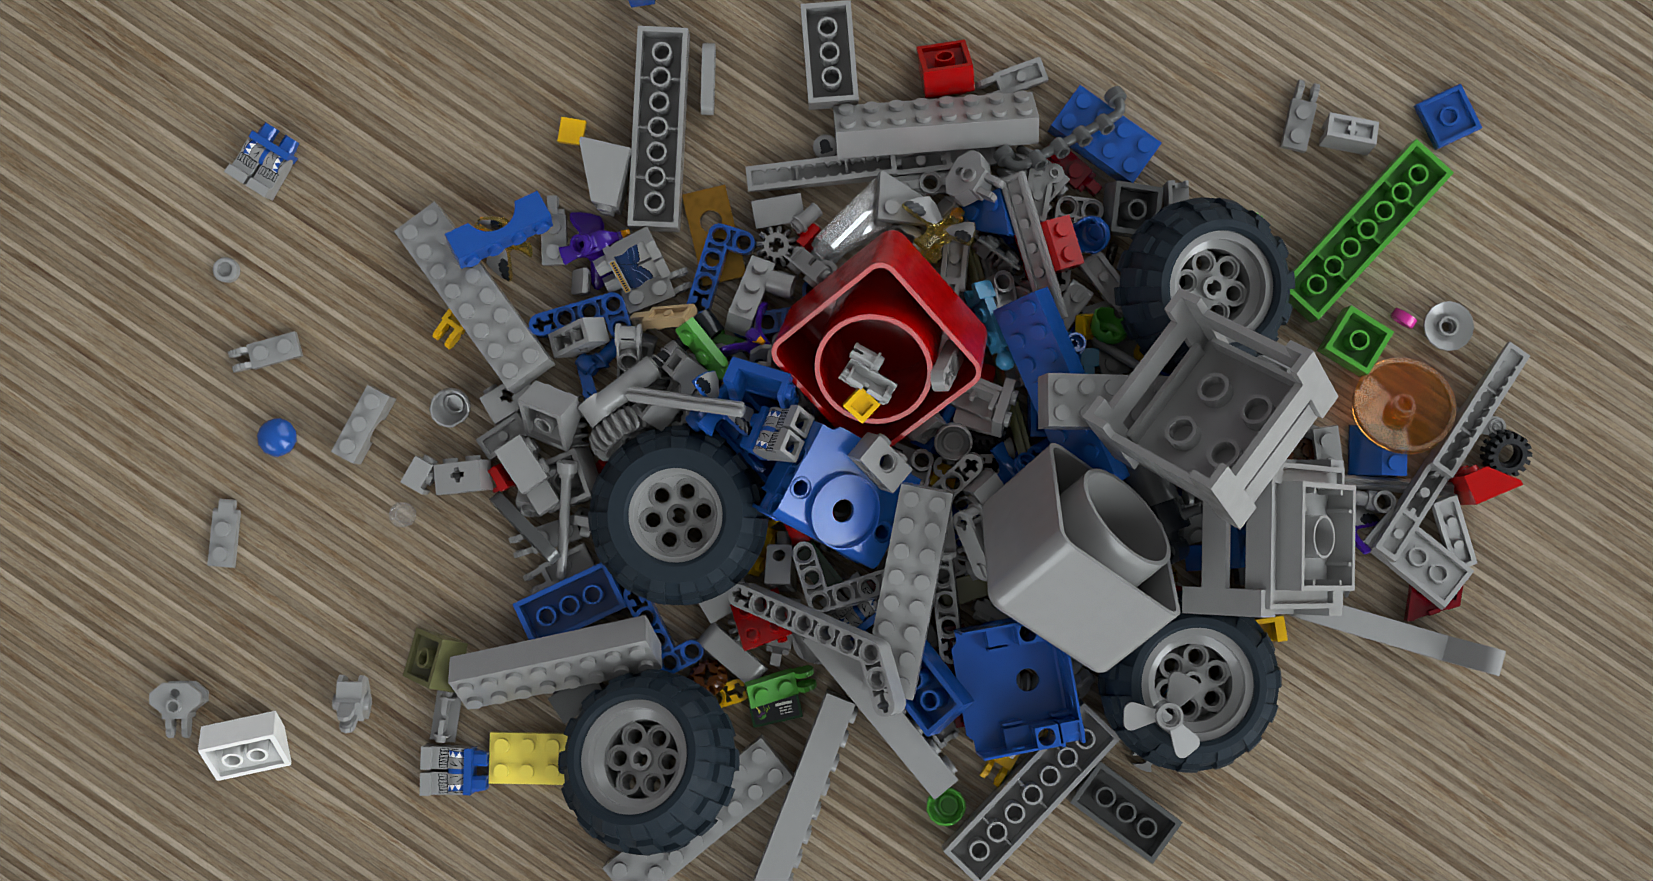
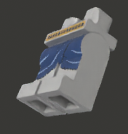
(632, 262)

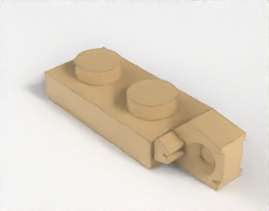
(664, 316)

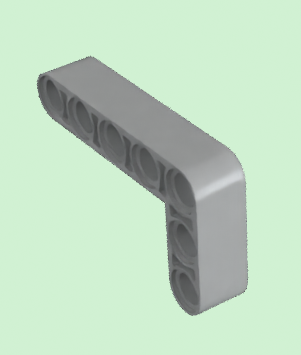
(831, 592)

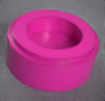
(1403, 318)

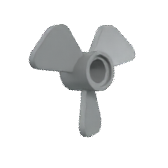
(1180, 690)

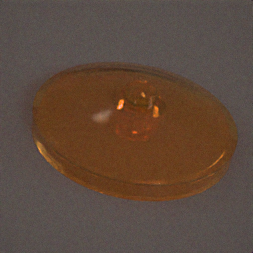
(1404, 406)

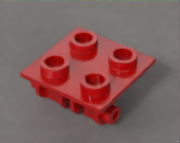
(757, 631)

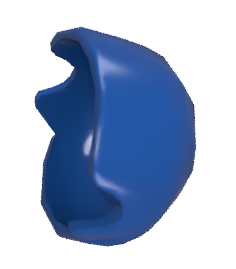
(1092, 234)
(277, 437)

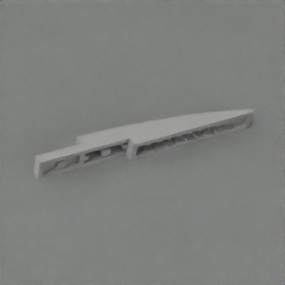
(834, 171)
(1450, 453)

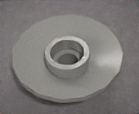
(1459, 322)

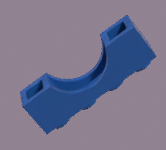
(473, 245)

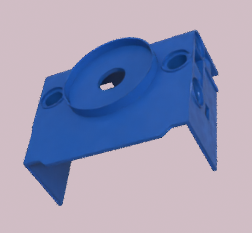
(807, 490)
(1003, 716)

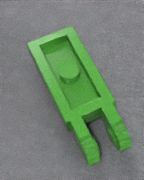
(779, 685)

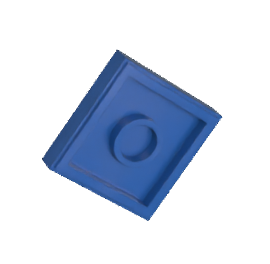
(1447, 116)

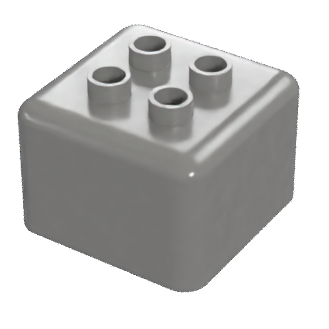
(1078, 559)

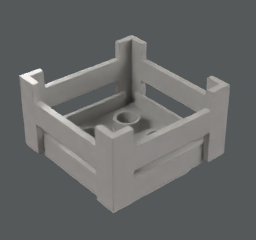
(1221, 414)
(1295, 548)

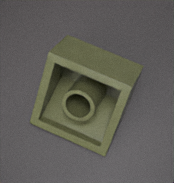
(430, 659)

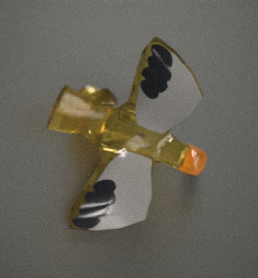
(939, 229)
(501, 263)

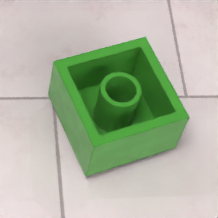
(1355, 341)

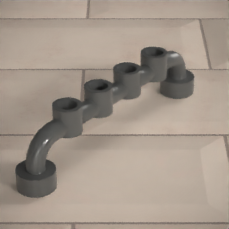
(1060, 146)

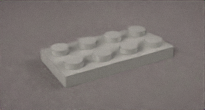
(1425, 565)

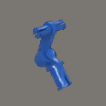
(590, 364)

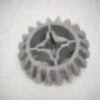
(616, 432)

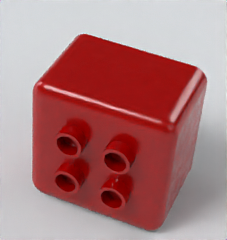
(892, 306)

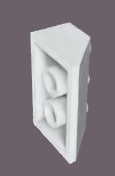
(244, 745)

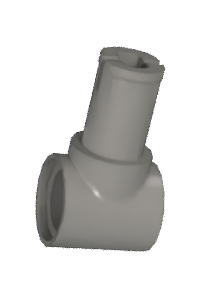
(1369, 500)

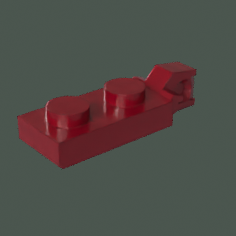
(1079, 173)

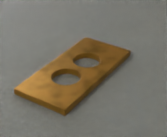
(715, 200)

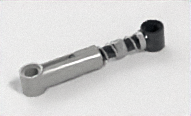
(641, 375)

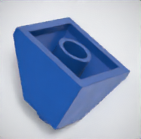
(1371, 460)

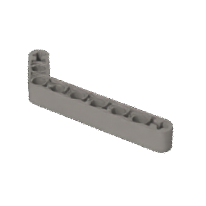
(950, 586)
(1413, 639)
(839, 641)

